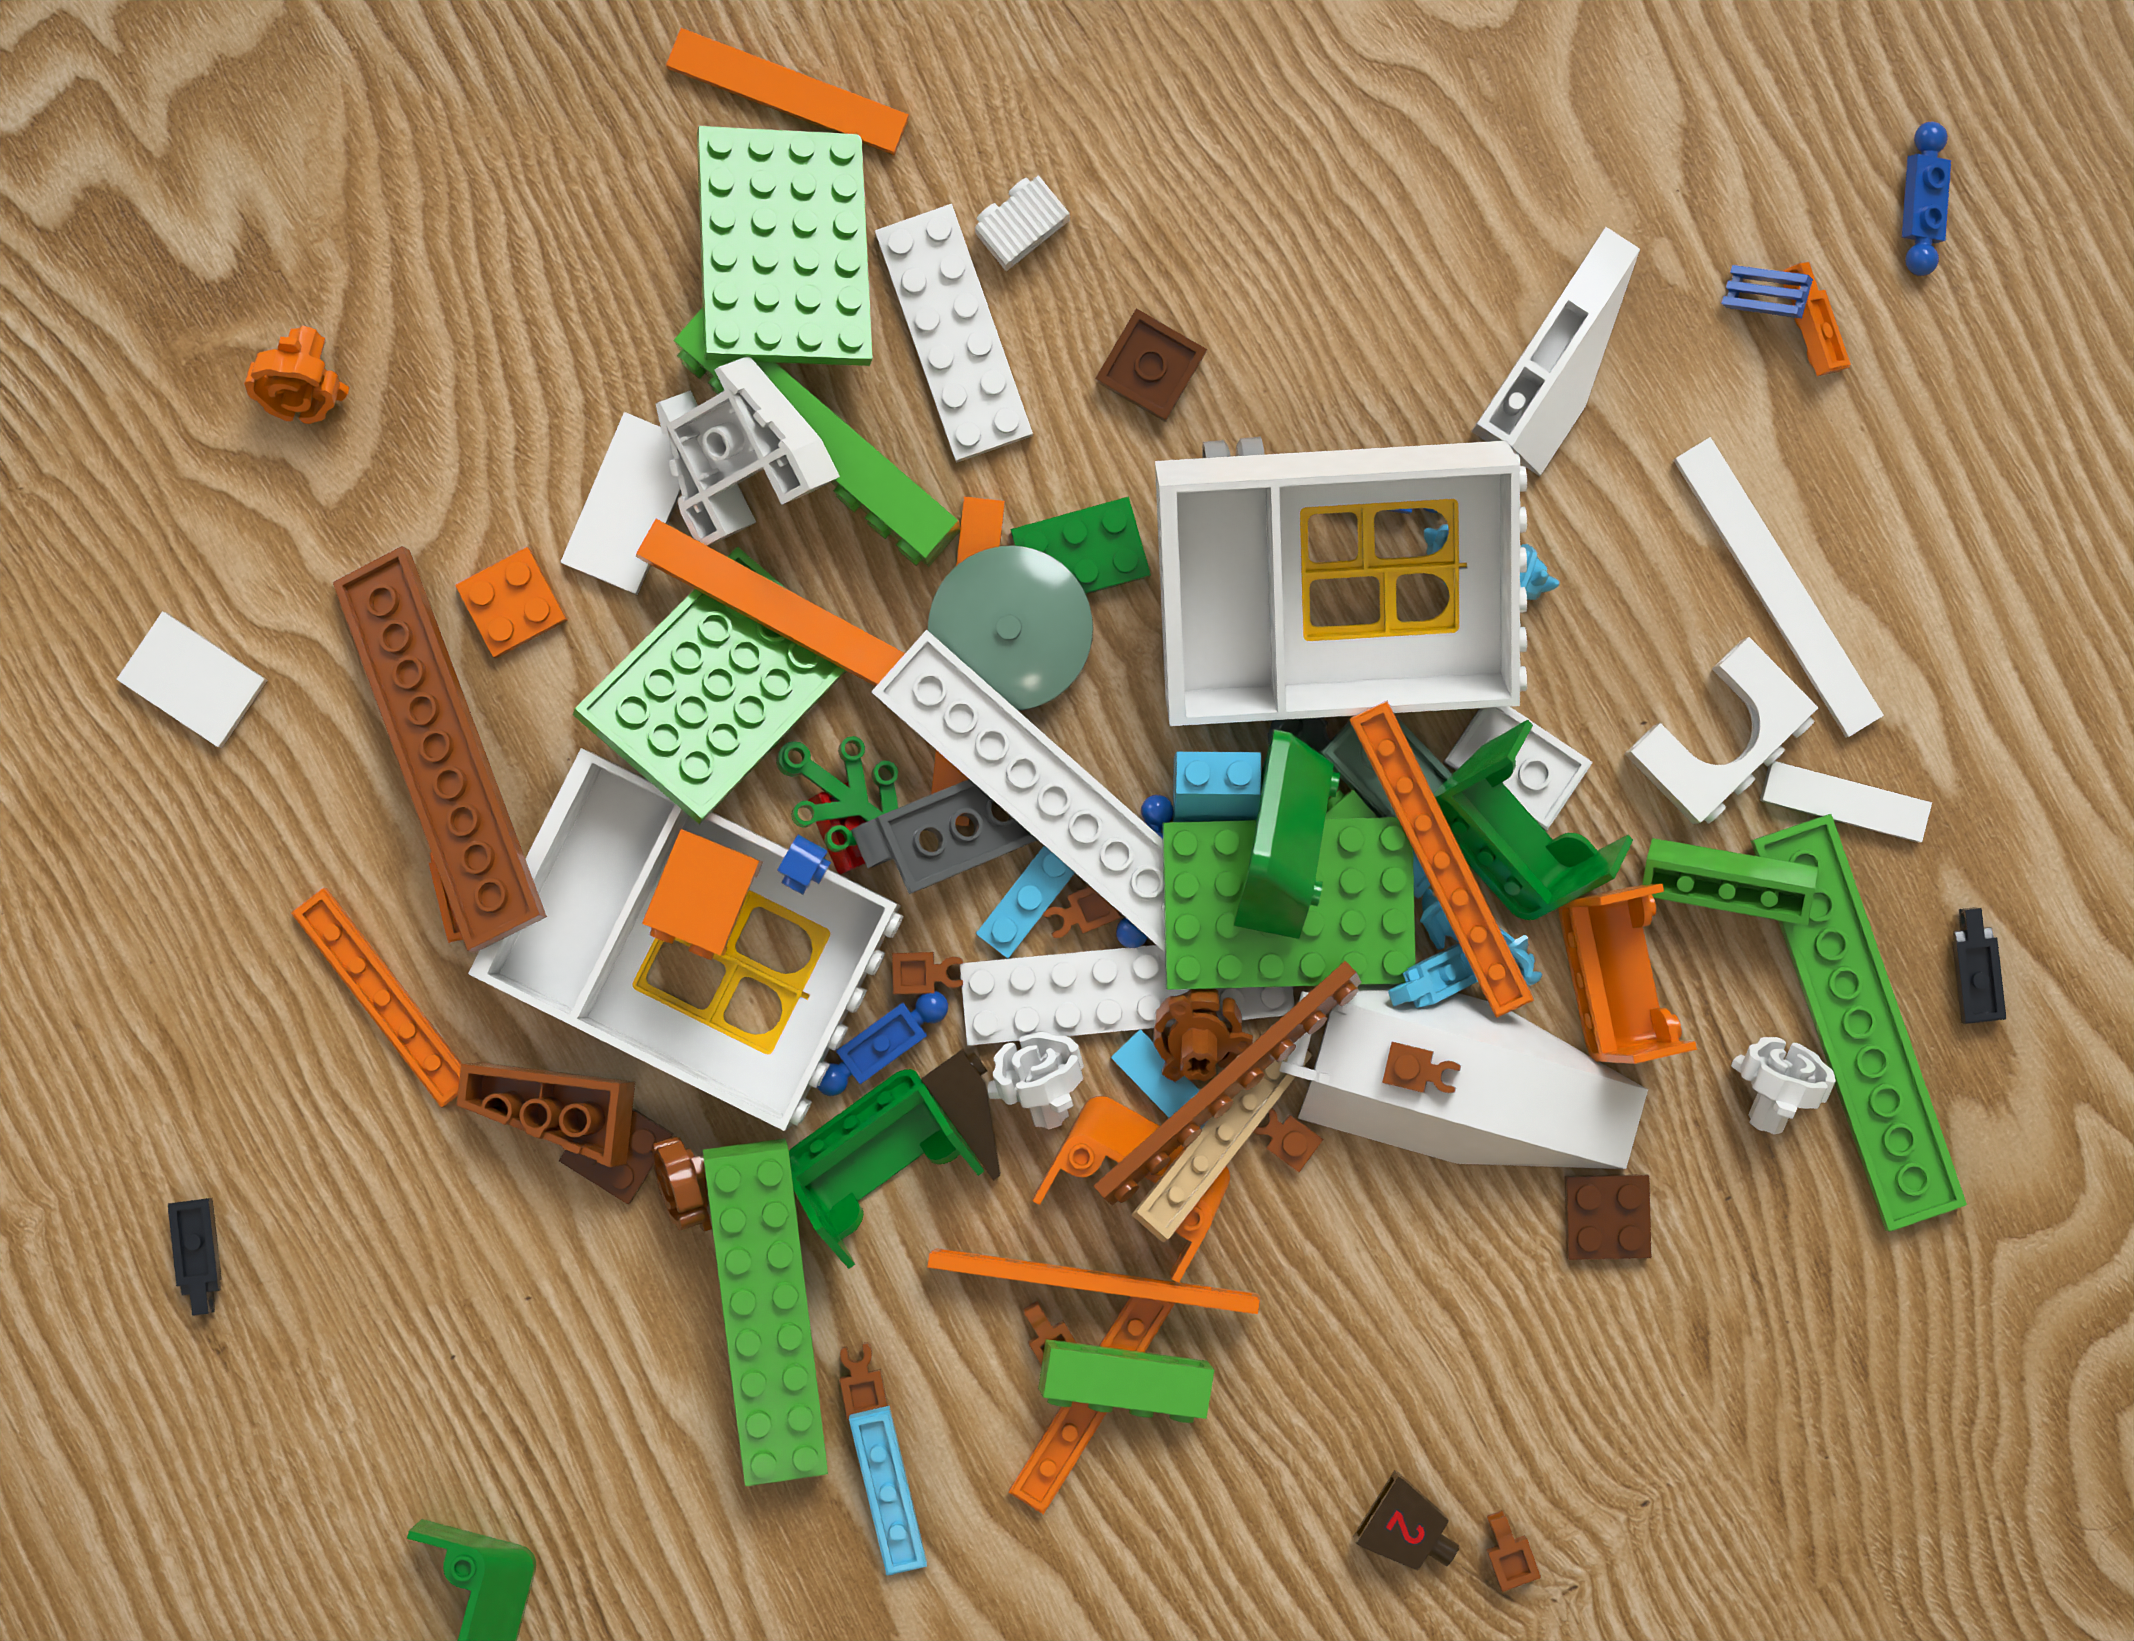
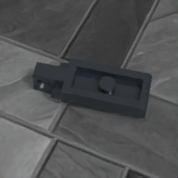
(1977, 969)
(195, 1252)

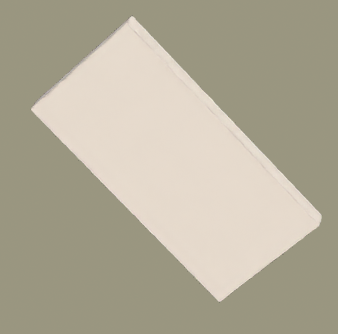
(623, 504)

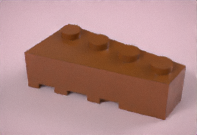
(565, 1108)

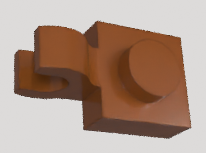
(1045, 1330)
(1511, 1557)

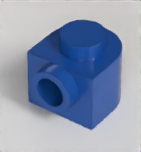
(803, 864)

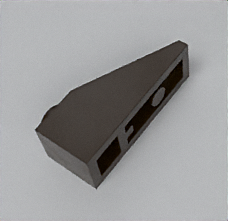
(965, 1100)

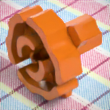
(295, 378)

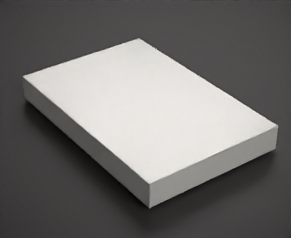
(192, 679)
(1544, 769)

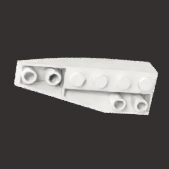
(1562, 360)

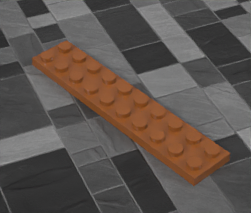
(439, 750)

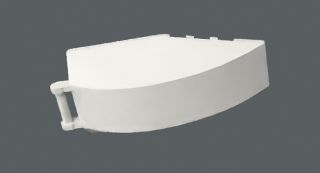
(1515, 1098)

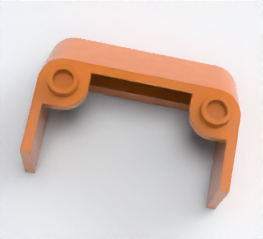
(1616, 977)
(1115, 1131)

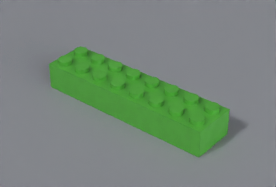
(866, 477)
(765, 1311)

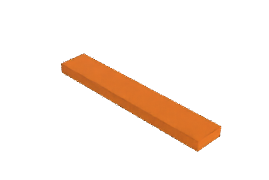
(787, 91)
(381, 995)
(1076, 1424)

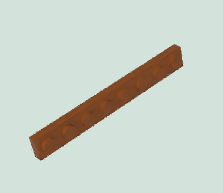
(1240, 1074)

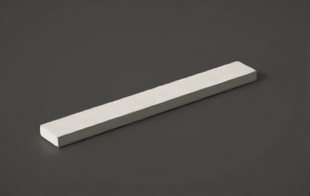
(1778, 587)

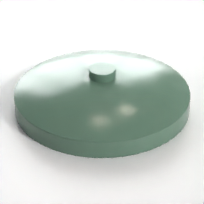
(1015, 622)

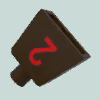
(1405, 1526)

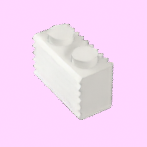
(1021, 221)

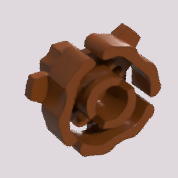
(1198, 1035)
(682, 1183)

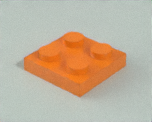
(511, 602)

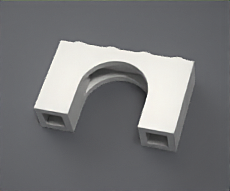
(1775, 711)

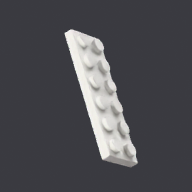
(954, 333)

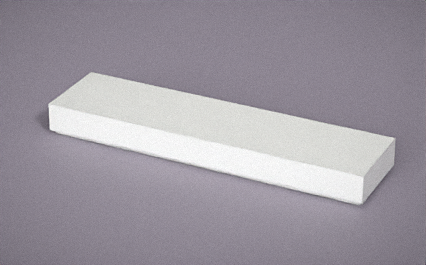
(1846, 801)

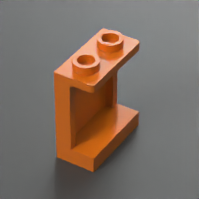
(700, 894)

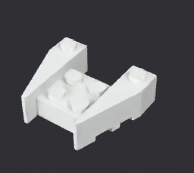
(732, 440)

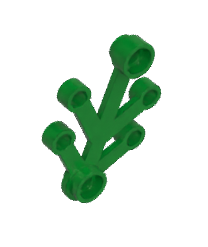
(851, 798)

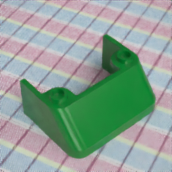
(1287, 838)
(1509, 846)
(867, 1148)
(493, 1571)

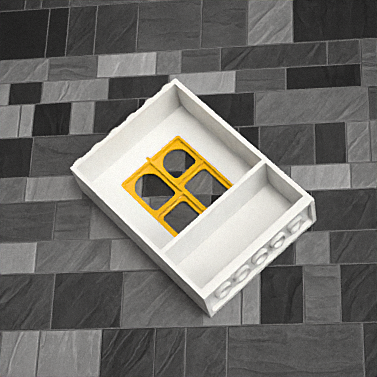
(1243, 574)
(592, 953)

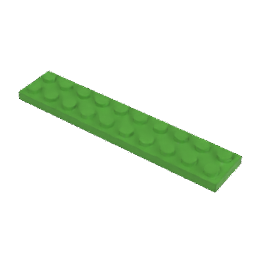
(1864, 1034)

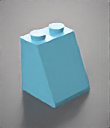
(1216, 786)

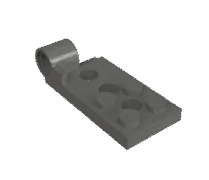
(898, 831)

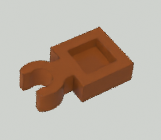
(1086, 909)
(917, 973)
(1412, 1068)
(1290, 1140)
(863, 1388)

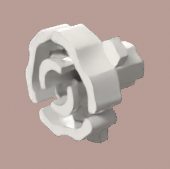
(1042, 1078)
(1783, 1084)

